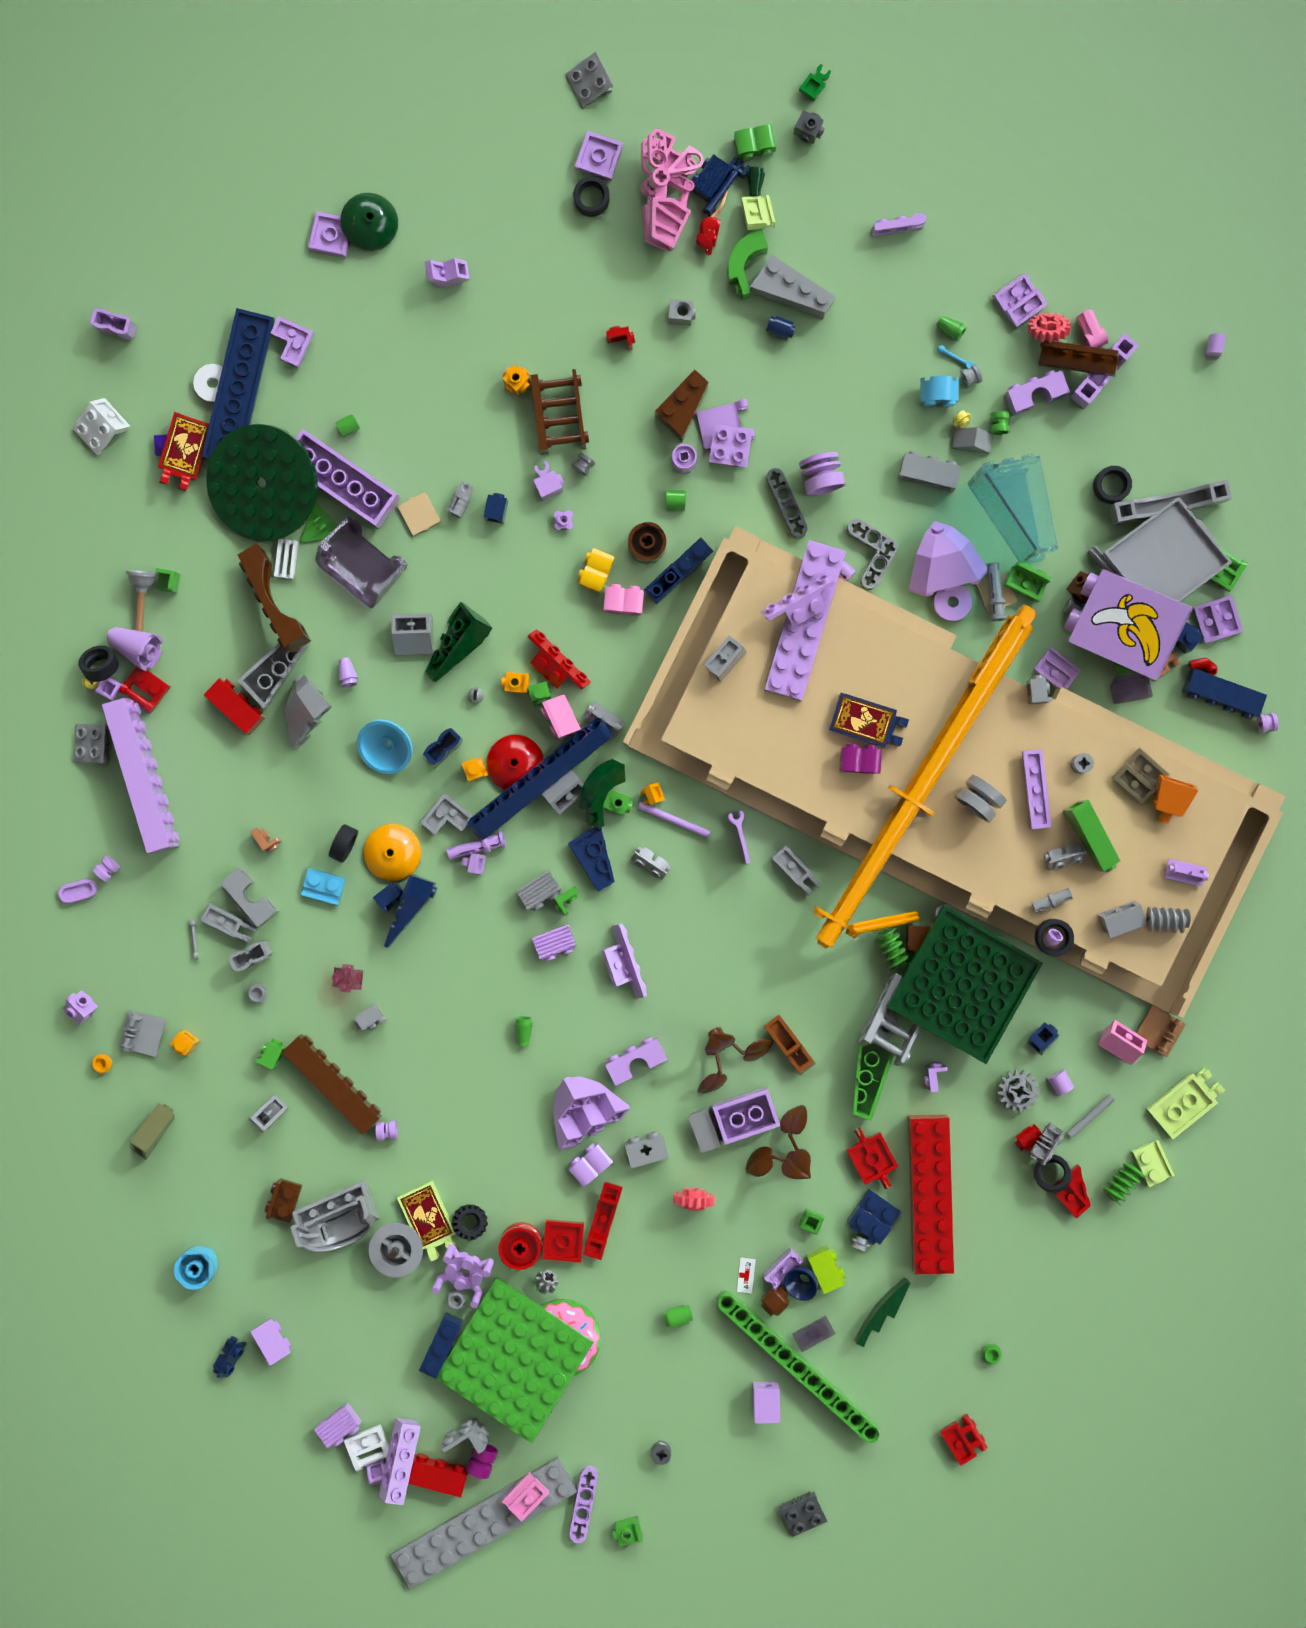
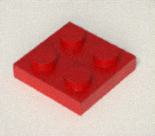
(563, 1240)

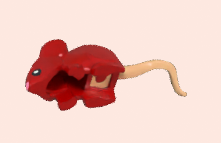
(709, 230)

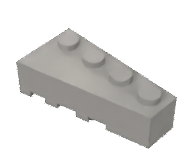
(792, 289)

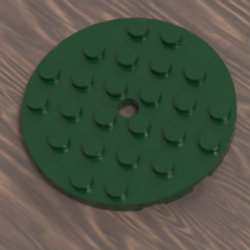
(289, 476)

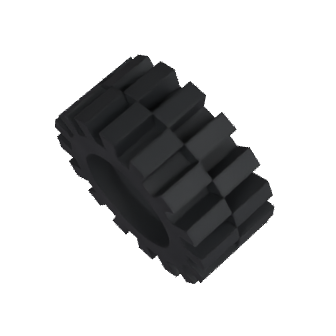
(480, 1226)

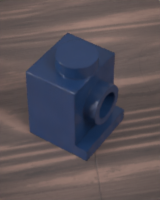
(389, 896)
(1044, 1030)

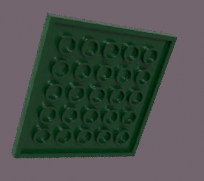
(964, 984)

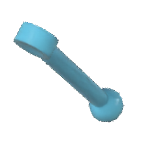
(941, 349)

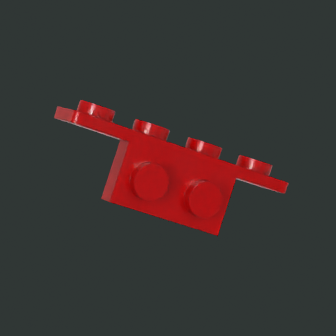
(554, 664)

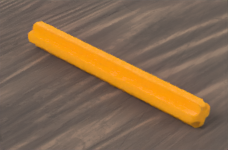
(884, 922)

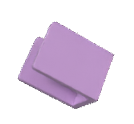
(766, 1402)

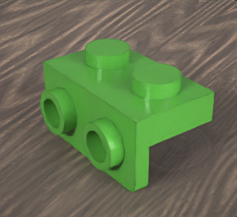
(1027, 581)

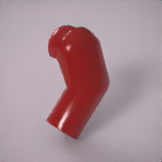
(1204, 664)

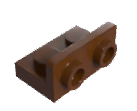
(283, 1200)

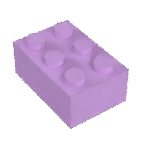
(745, 1115)

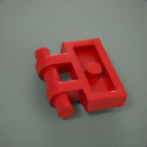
(958, 1442)

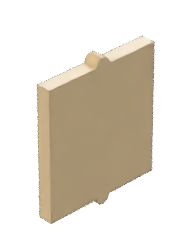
(419, 513)
(1007, 594)

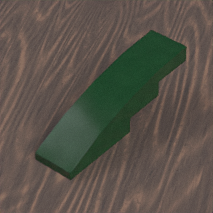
(886, 1306)

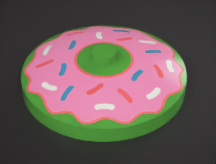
(582, 1320)

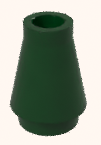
(755, 180)

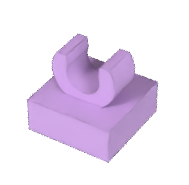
(475, 863)

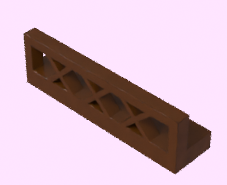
(1079, 358)

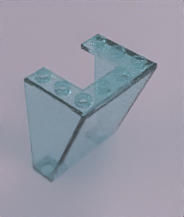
(1018, 505)

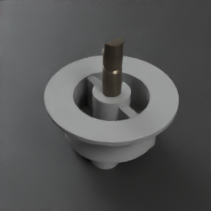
(395, 1250)

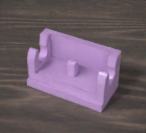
(777, 1271)

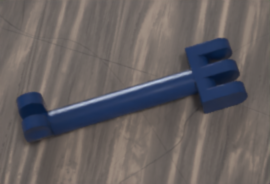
(736, 171)

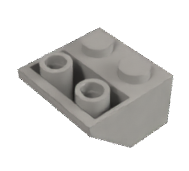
(412, 634)

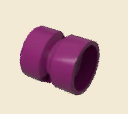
(480, 1464)

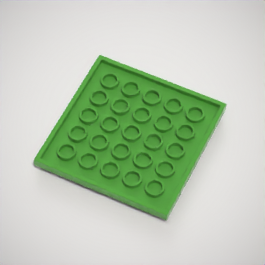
(514, 1360)

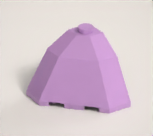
(945, 561)
(584, 1108)

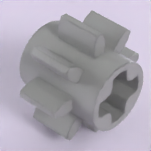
(546, 1281)

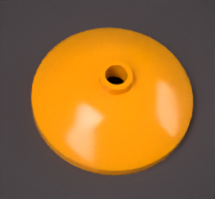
(405, 857)

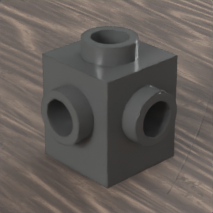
(809, 127)

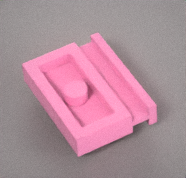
(525, 1496)

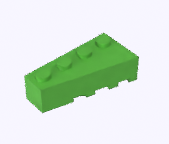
(870, 1078)

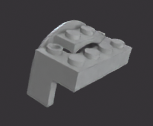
(340, 1231)

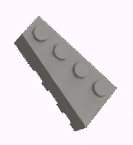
(270, 673)

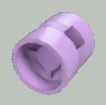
(684, 458)

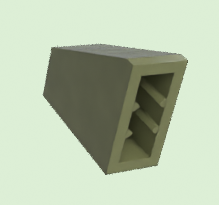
(152, 1130)

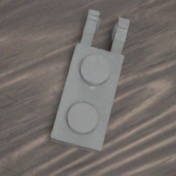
(794, 868)
(226, 922)

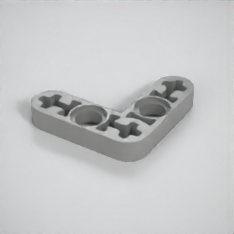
(878, 547)

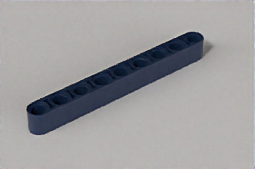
(539, 778)

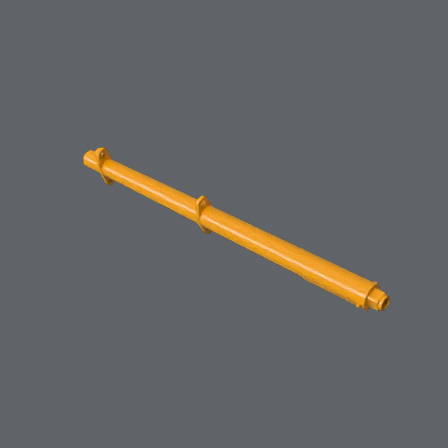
(981, 687)

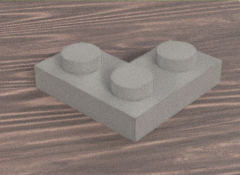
(446, 810)

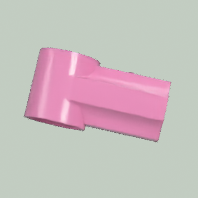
(1092, 333)

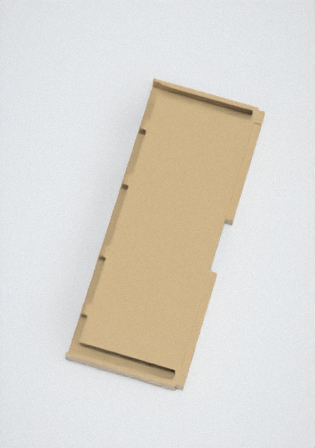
(787, 765)

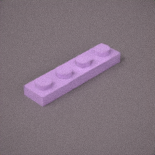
(1036, 789)

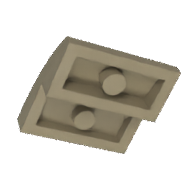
(1140, 775)

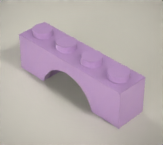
(1094, 382)

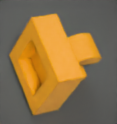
(653, 793)

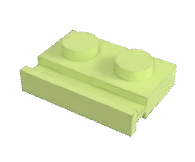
(757, 212)
(1153, 1163)

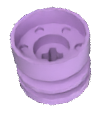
(823, 477)

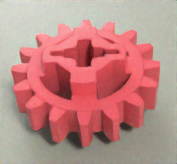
(1049, 327)
(694, 1199)

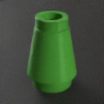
(951, 327)
(523, 1030)

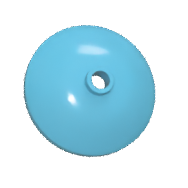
(378, 752)

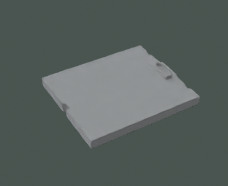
(1169, 553)

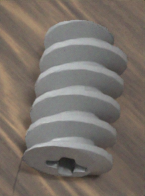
(1168, 918)

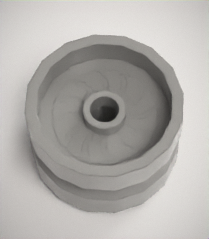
(980, 798)

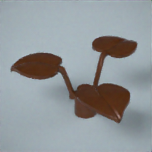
(720, 1041)
(797, 1162)

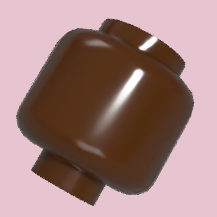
(775, 1301)

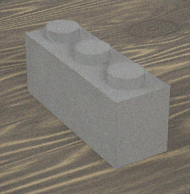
(929, 471)

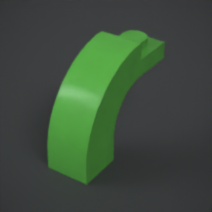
(746, 249)

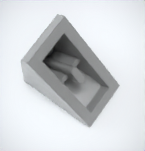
(972, 439)
(268, 1113)

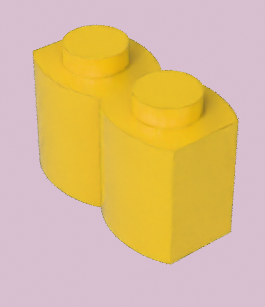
(596, 570)

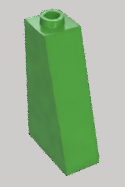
(1092, 835)

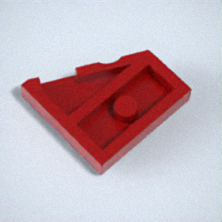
(1075, 1195)

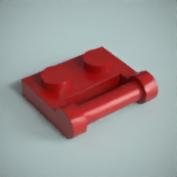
(148, 683)

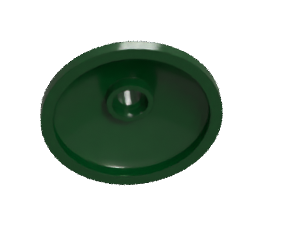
(366, 233)

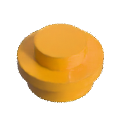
(102, 1063)

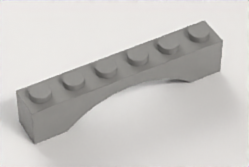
(1193, 498)

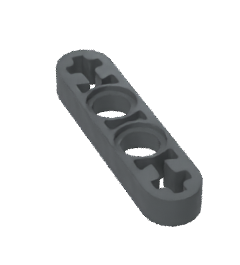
(784, 504)

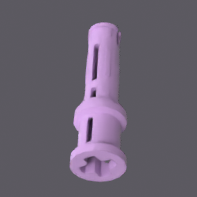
(477, 846)

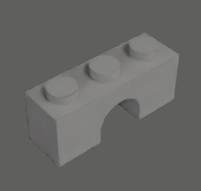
(236, 886)

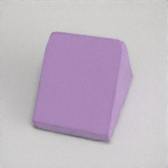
(375, 1472)

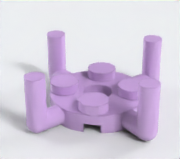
(462, 1280)

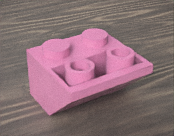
(561, 716)

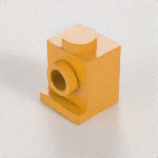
(521, 688)
(474, 769)
(184, 1043)

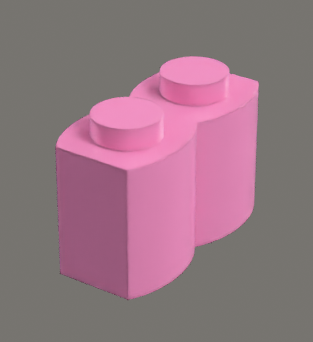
(623, 600)

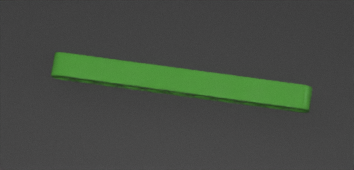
(804, 1373)

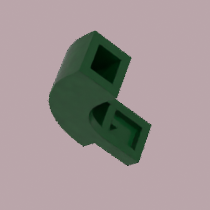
(597, 787)

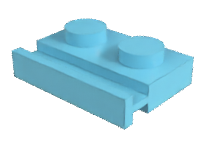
(323, 886)

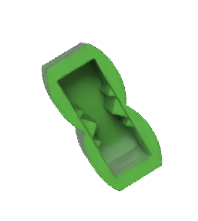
(755, 142)

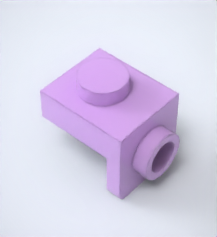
(930, 1079)

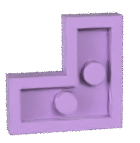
(297, 340)

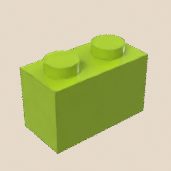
(826, 1270)

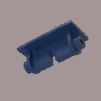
(224, 1365)

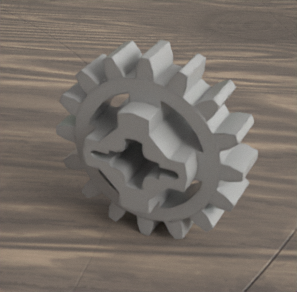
(1017, 1097)

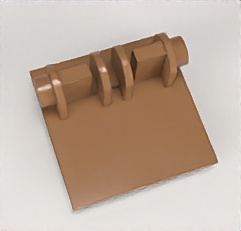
(1160, 1030)

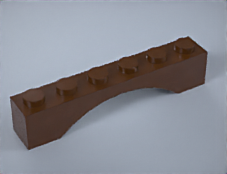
(258, 568)

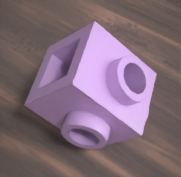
(79, 1007)

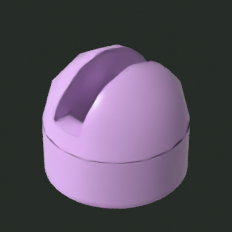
(1053, 937)

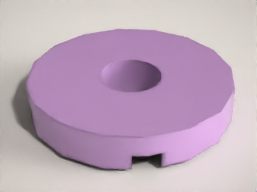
(949, 613)

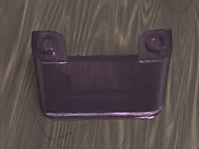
(358, 563)

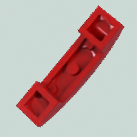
(602, 1220)

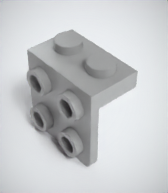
(477, 1434)

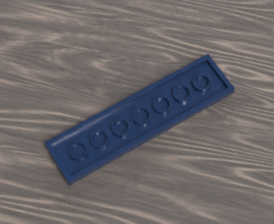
(239, 376)

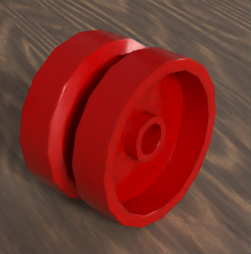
(517, 1257)

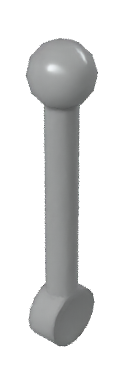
(192, 923)

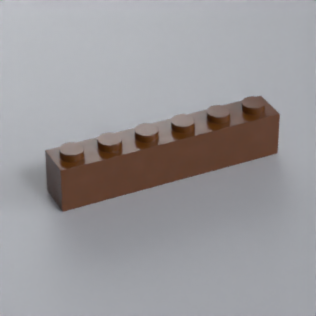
(332, 1083)

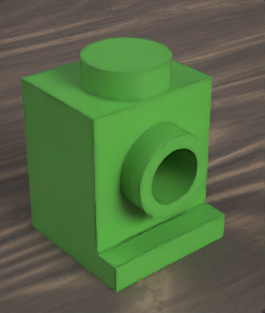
(539, 693)
(610, 800)
(271, 1054)
(629, 1525)

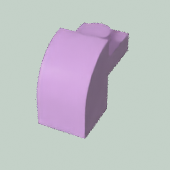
(447, 273)

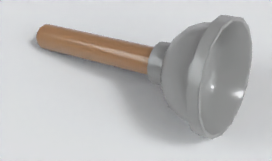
(141, 581)

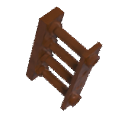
(544, 423)

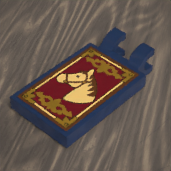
(866, 721)

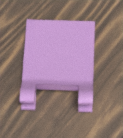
(720, 415)
(737, 823)

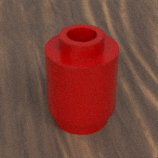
(1027, 1138)

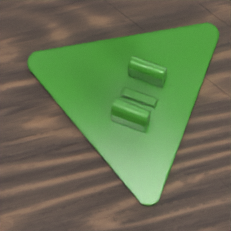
(318, 525)

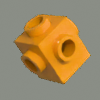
(518, 386)

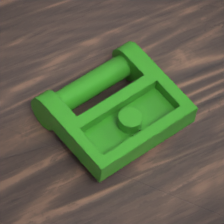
(1228, 577)

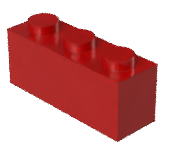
(235, 705)
(438, 1475)

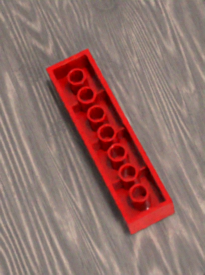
(931, 1194)

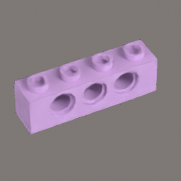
(399, 1461)

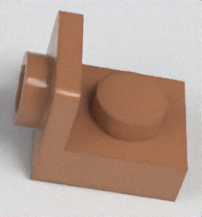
(262, 837)

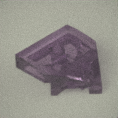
(1130, 688)

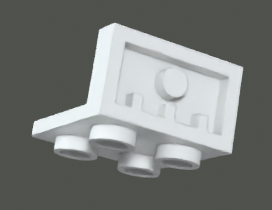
(99, 424)

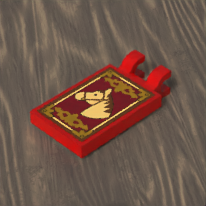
(183, 449)

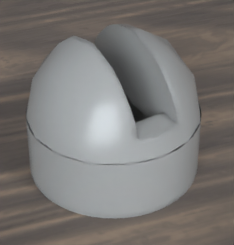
(480, 695)

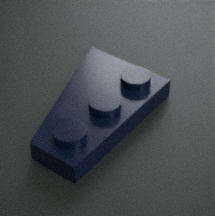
(593, 857)

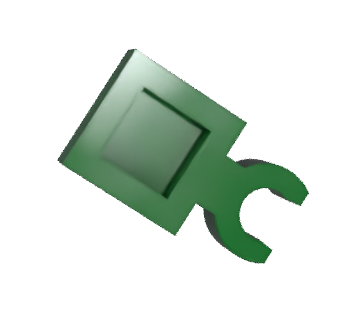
(814, 84)

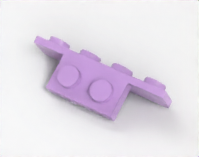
(801, 604)
(622, 963)

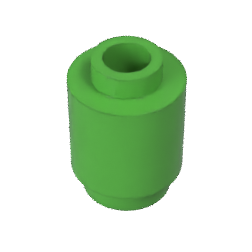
(678, 1316)

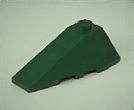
(463, 636)

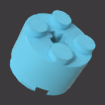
(939, 390)
(188, 1274)

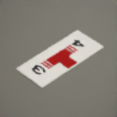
(746, 1275)

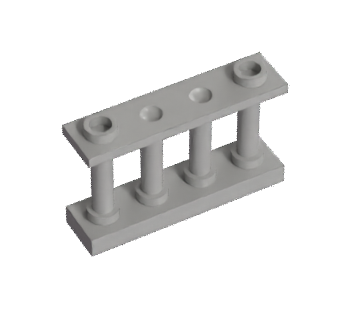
(878, 1019)

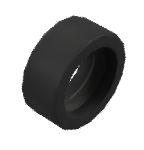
(587, 182)
(1123, 474)
(102, 672)
(343, 843)
(1069, 941)
(1053, 1188)

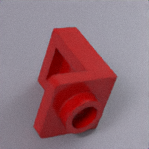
(617, 334)

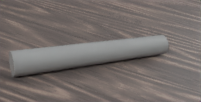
(1090, 1116)

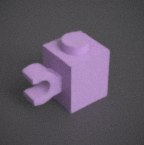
(548, 483)

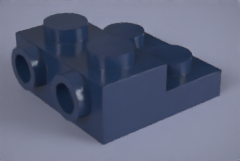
(873, 1217)

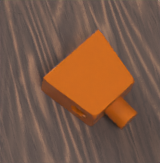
(1172, 797)

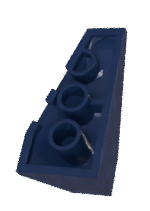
(415, 897)

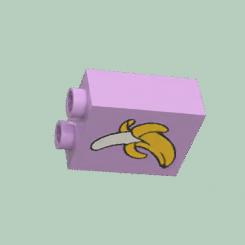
(1127, 623)

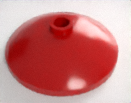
(504, 751)

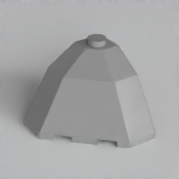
(304, 710)

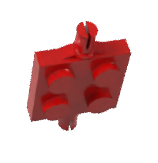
(872, 1158)

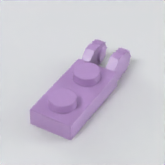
(899, 225)

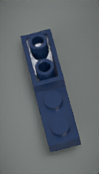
(679, 570)

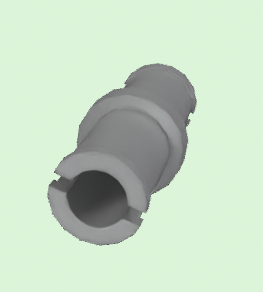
(1052, 900)

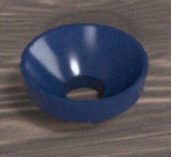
(799, 1289)

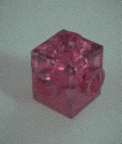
(347, 978)

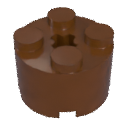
(641, 533)

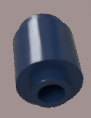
(780, 328)

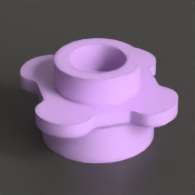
(563, 525)

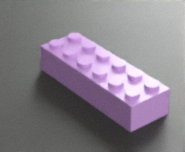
(349, 483)

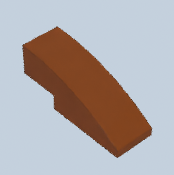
(789, 1044)

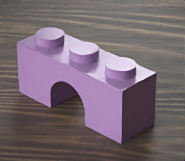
(1051, 385)
(649, 1051)

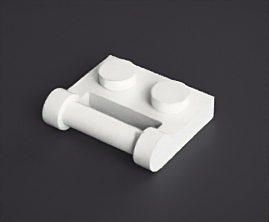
(365, 1442)

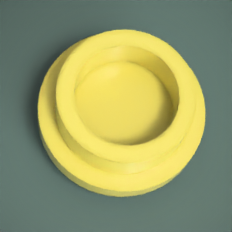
(961, 419)

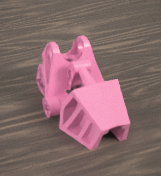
(665, 216)

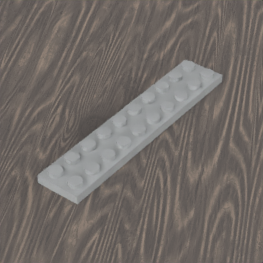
(476, 1527)

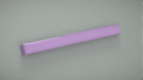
(673, 819)

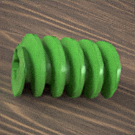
(892, 948)
(1123, 1182)

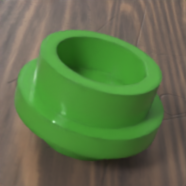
(991, 1353)

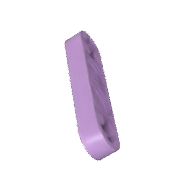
(585, 1504)

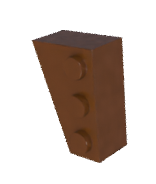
(682, 404)

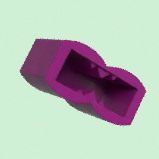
(860, 760)

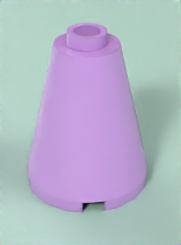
(136, 646)

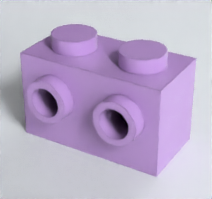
(270, 1341)

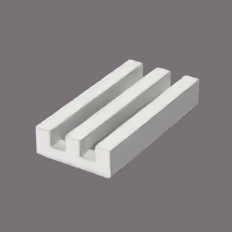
(286, 555)

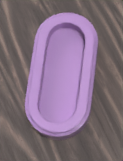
(78, 891)

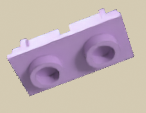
(1186, 872)

